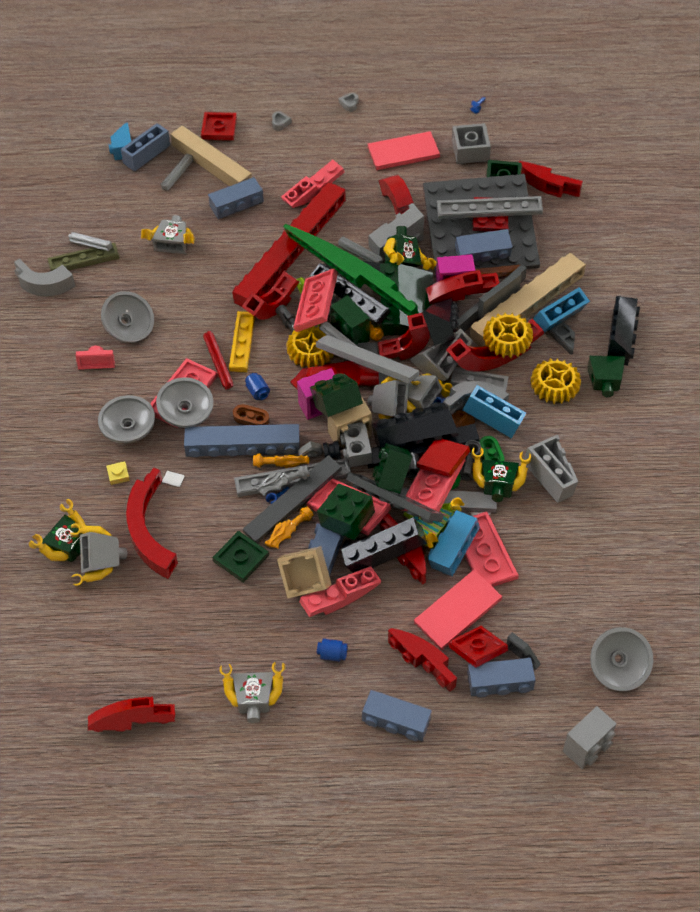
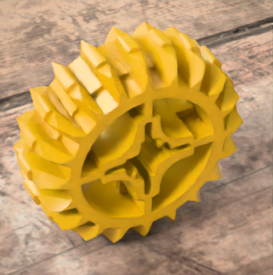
(507, 340)
(303, 349)
(554, 386)

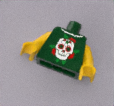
(405, 250)
(499, 477)
(58, 543)

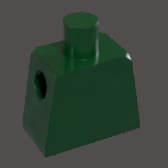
(606, 373)

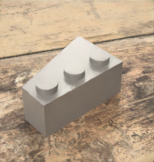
(412, 219)
(437, 360)
(552, 468)

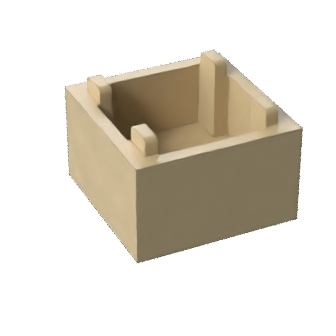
(338, 422)
(304, 572)

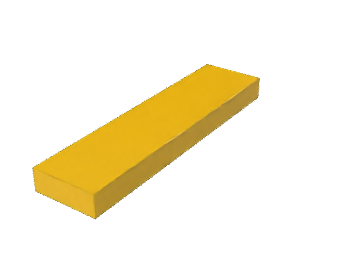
(242, 342)

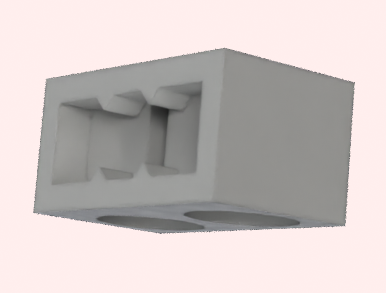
(356, 444)

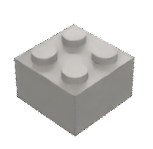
(471, 143)
(589, 738)

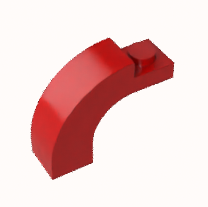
(398, 192)
(264, 306)
(408, 344)

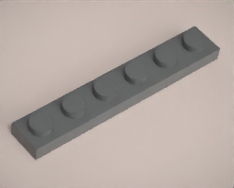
(400, 501)

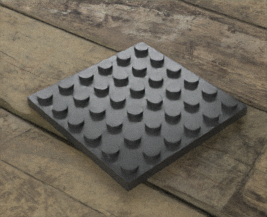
(444, 231)

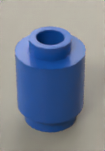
(257, 386)
(332, 650)

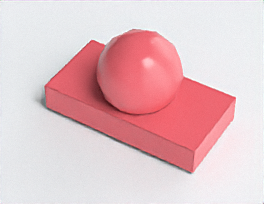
(95, 358)

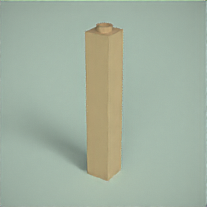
(209, 157)

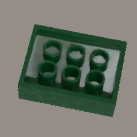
(412, 284)

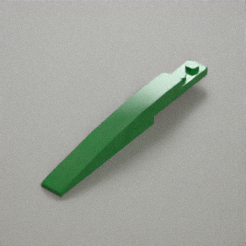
(352, 269)

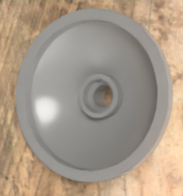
(133, 310)
(182, 394)
(125, 412)
(635, 659)

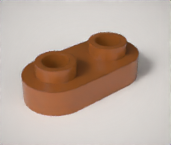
(251, 415)

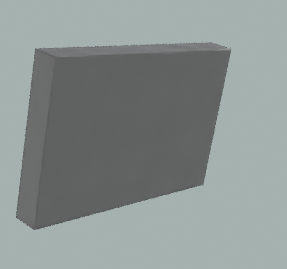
(499, 294)

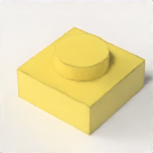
(117, 473)

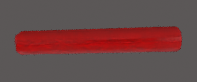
(218, 360)

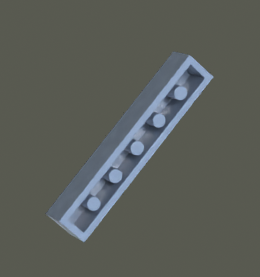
(242, 440)

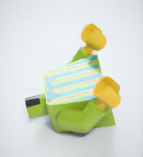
(433, 530)

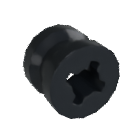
(332, 450)

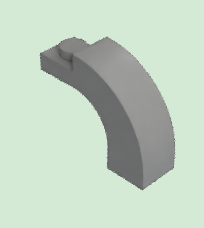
(44, 284)
(461, 392)

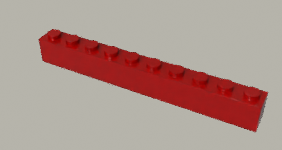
(285, 250)

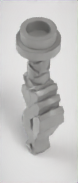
(277, 480)

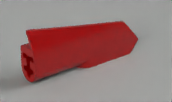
(361, 374)

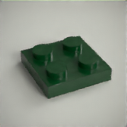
(240, 556)

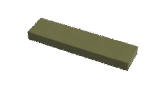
(83, 258)

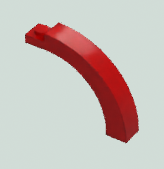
(480, 358)
(150, 551)

